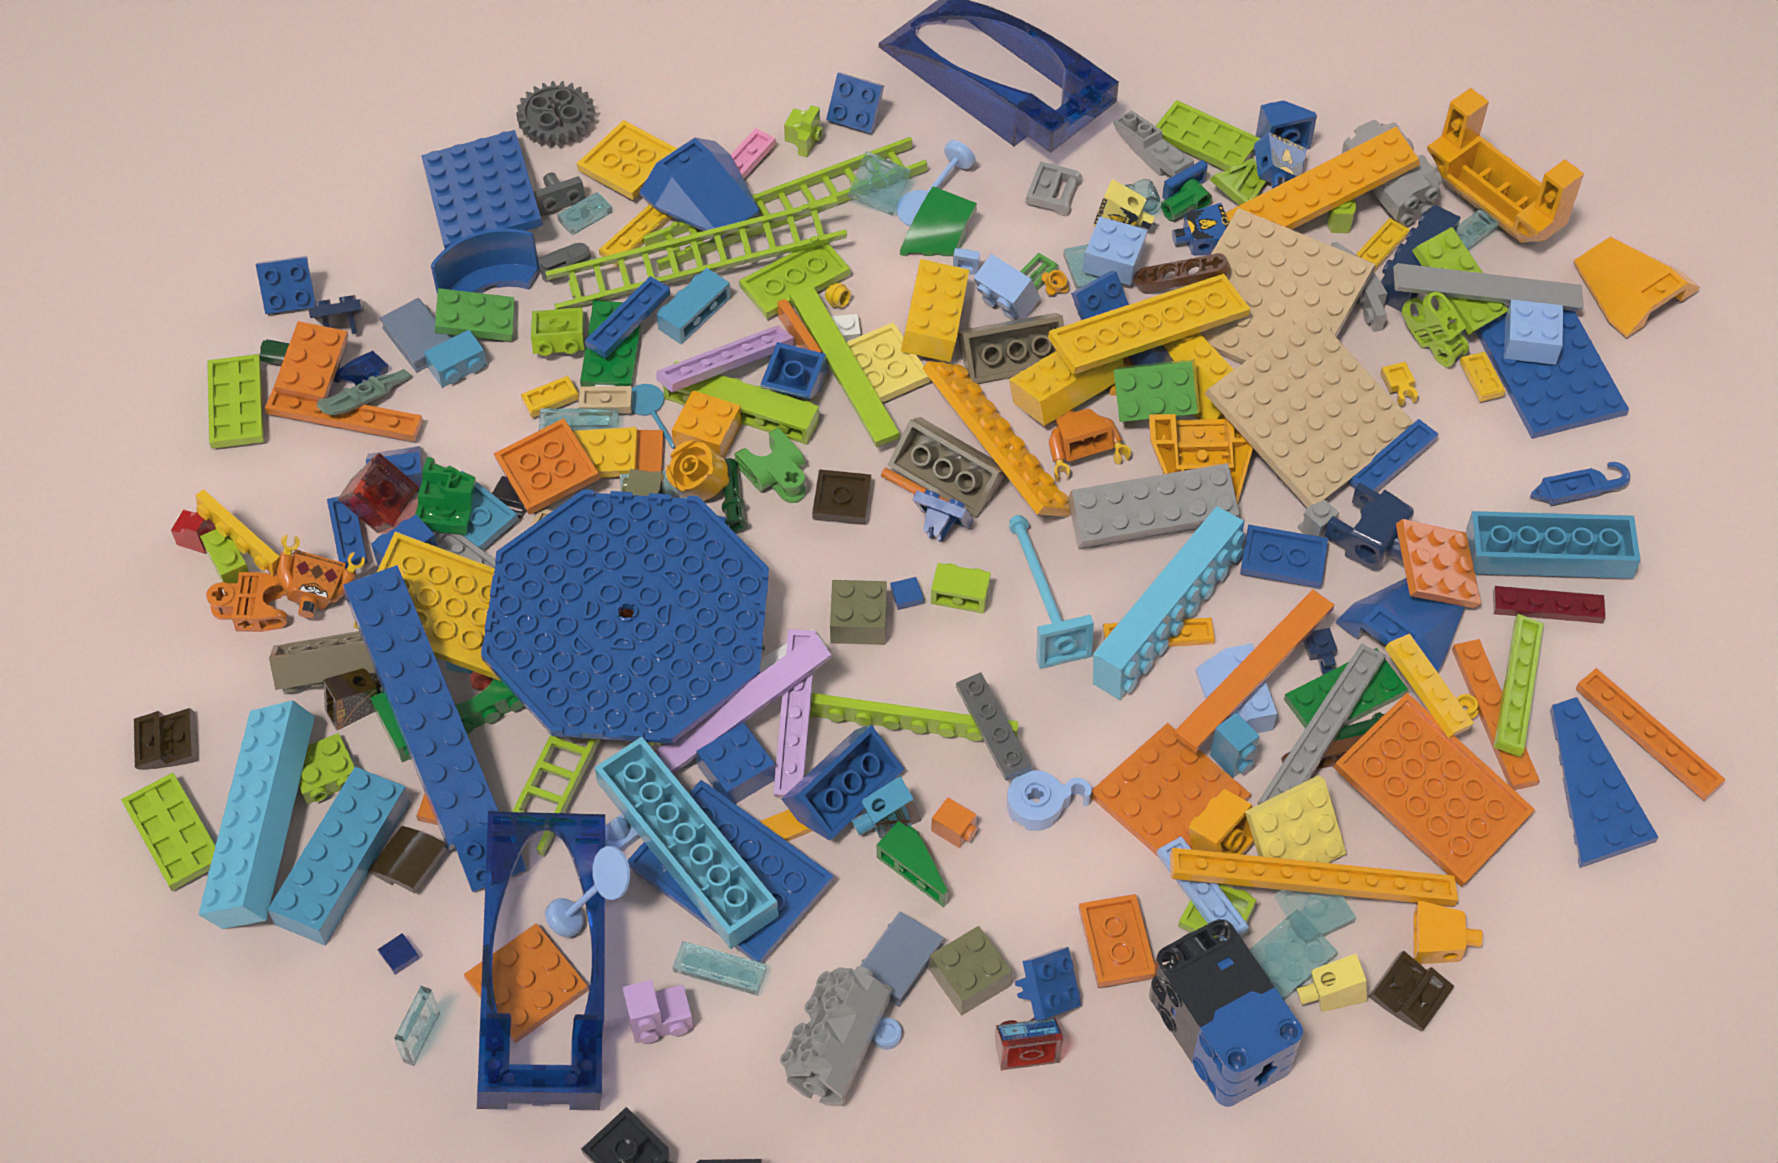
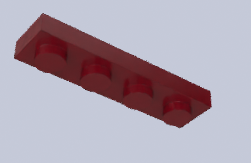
(1549, 604)

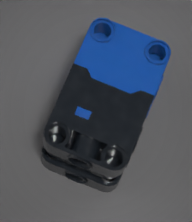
(1225, 1012)

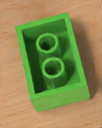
(1157, 390)

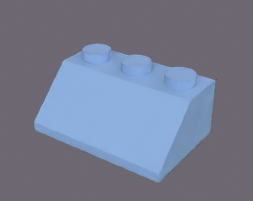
(1259, 707)

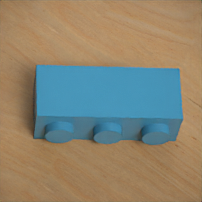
(693, 305)

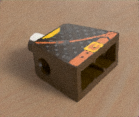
(349, 697)

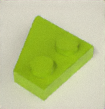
(1240, 181)

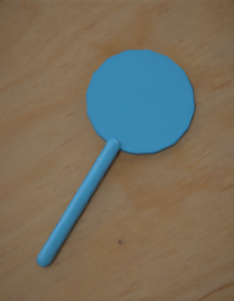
(647, 401)

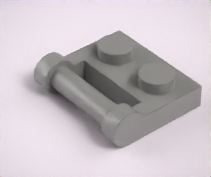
(1046, 183)

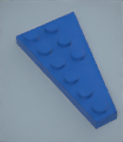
(1598, 798)

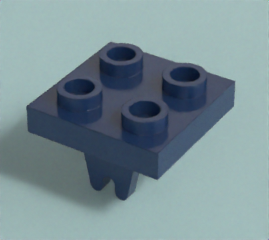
(347, 304)

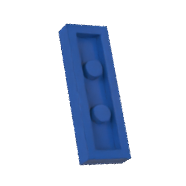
(346, 532)

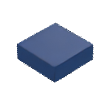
(906, 593)

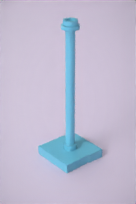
(1061, 639)

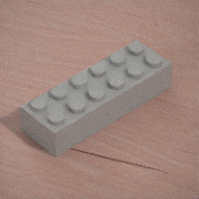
(1150, 505)

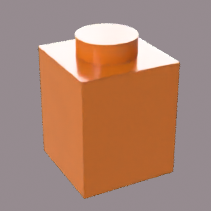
(954, 823)

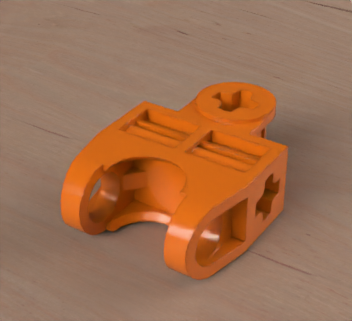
(249, 602)

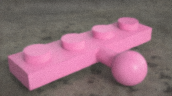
(752, 151)

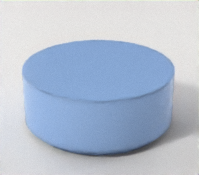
(887, 1034)

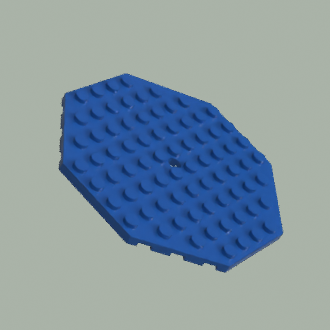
(612, 677)

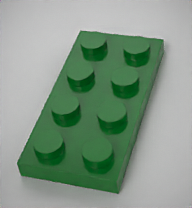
(620, 365)
(1383, 690)

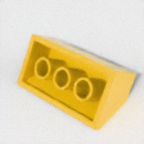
(1209, 368)

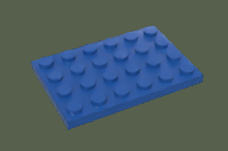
(481, 187)
(1559, 395)
(781, 868)

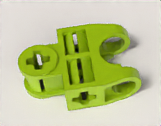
(1441, 335)

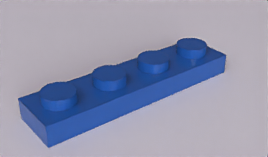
(627, 317)
(1396, 456)

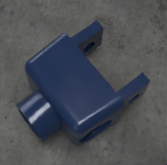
(1376, 532)

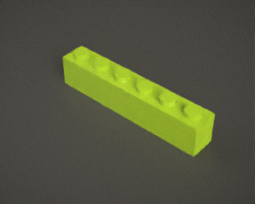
(759, 406)

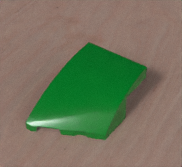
(939, 224)
(445, 498)

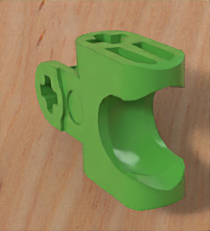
(778, 469)

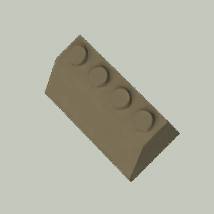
(1007, 347)
(946, 465)
(318, 659)

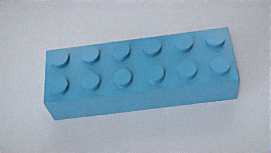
(1553, 544)
(339, 856)

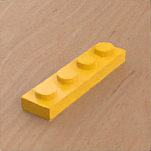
(243, 538)
(1429, 686)

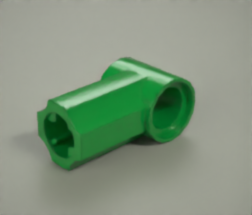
(1190, 197)

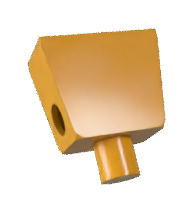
(1441, 934)

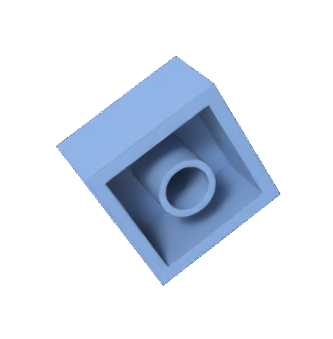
(1114, 248)
(1006, 288)
(1533, 332)

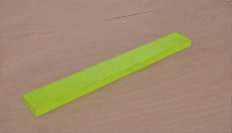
(844, 366)

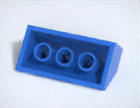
(837, 785)

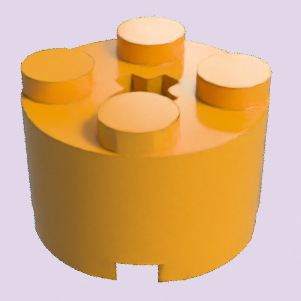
(697, 470)

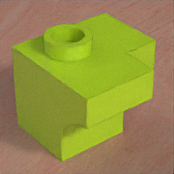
(803, 129)

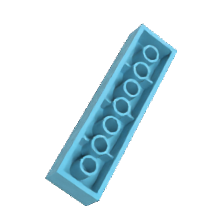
(1167, 602)
(257, 815)
(687, 842)

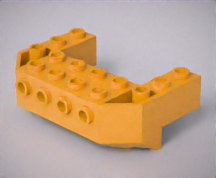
(1496, 183)

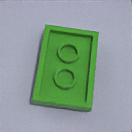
(481, 313)

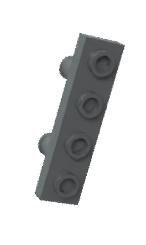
(558, 194)
(993, 726)

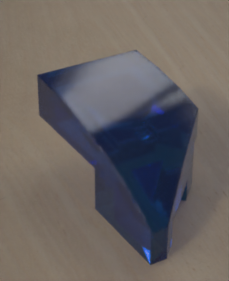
(362, 368)

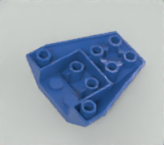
(700, 187)
(1395, 613)

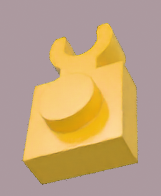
(1400, 379)

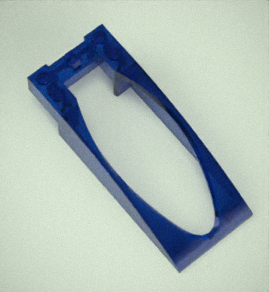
(1003, 109)
(541, 1084)

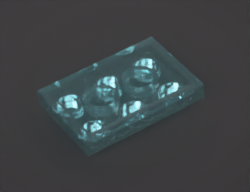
(1292, 953)

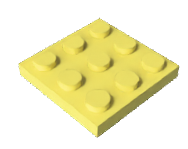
(885, 364)
(1298, 824)

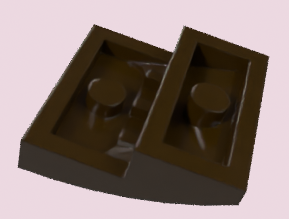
(165, 739)
(408, 858)
(1411, 991)

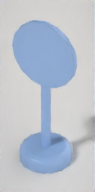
(959, 156)
(611, 880)

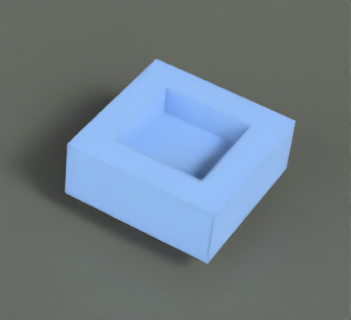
(967, 259)

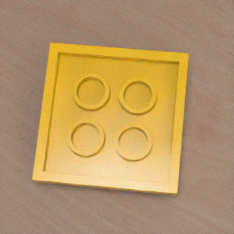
(624, 158)

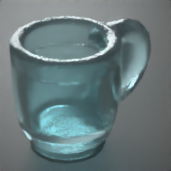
(1148, 190)

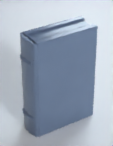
(412, 332)
(902, 955)

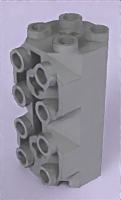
(1409, 193)
(832, 1045)

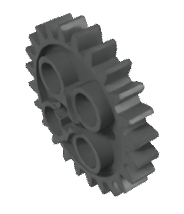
(540, 121)

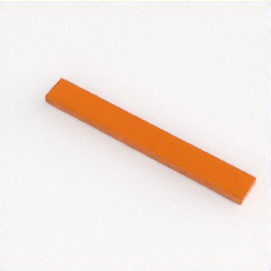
(1253, 670)

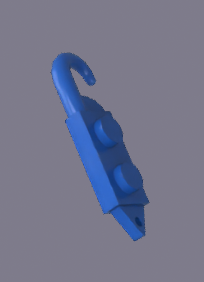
(1579, 484)

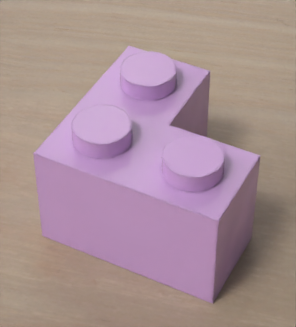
(657, 1012)

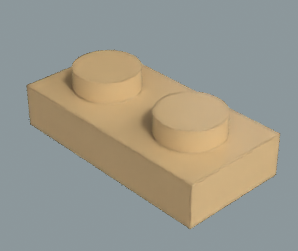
(606, 397)

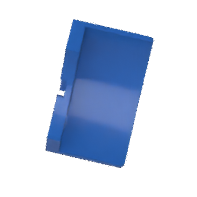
(488, 260)

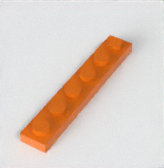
(362, 419)
(1485, 688)
(1650, 734)

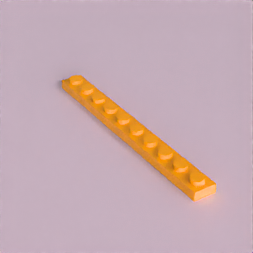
(1312, 877)

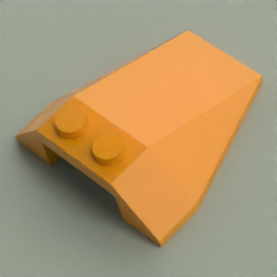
(1199, 444)

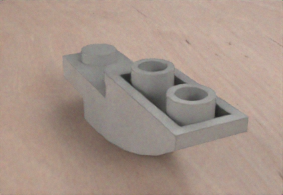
(1150, 146)
(1371, 299)

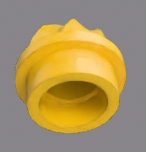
(838, 295)

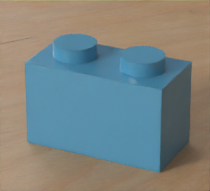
(455, 358)
(1234, 746)

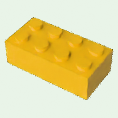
(935, 310)
(1052, 390)

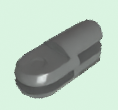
(564, 257)

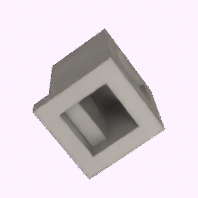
(1317, 518)

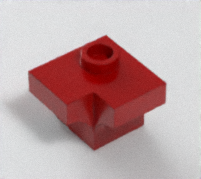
(189, 529)

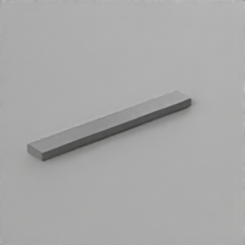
(1486, 286)
(1326, 722)

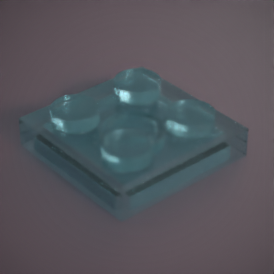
(879, 183)

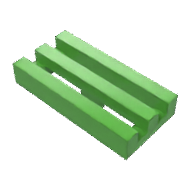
(1036, 273)

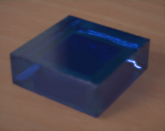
(398, 953)

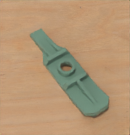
(362, 393)

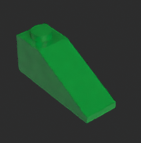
(908, 856)

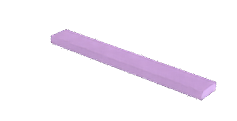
(747, 702)

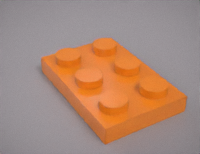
(311, 361)
(1117, 940)

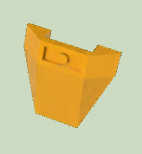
(1630, 283)

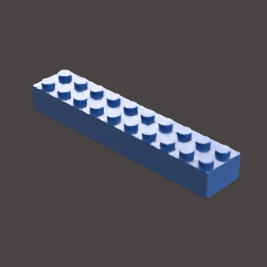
(420, 702)

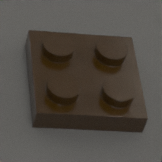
(841, 496)

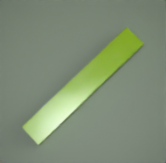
(1518, 685)

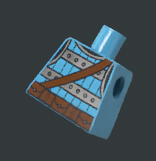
(886, 808)

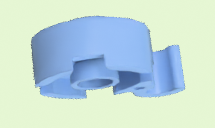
(1052, 796)

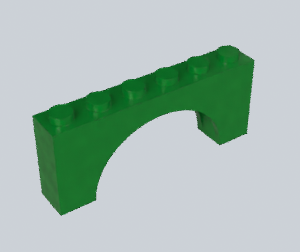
(481, 709)

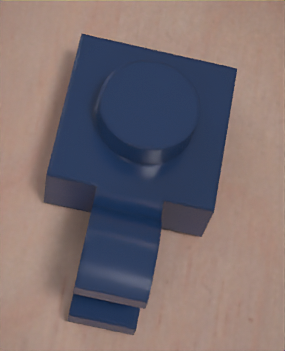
(1321, 646)

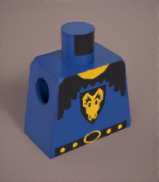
(1278, 159)
(1202, 229)

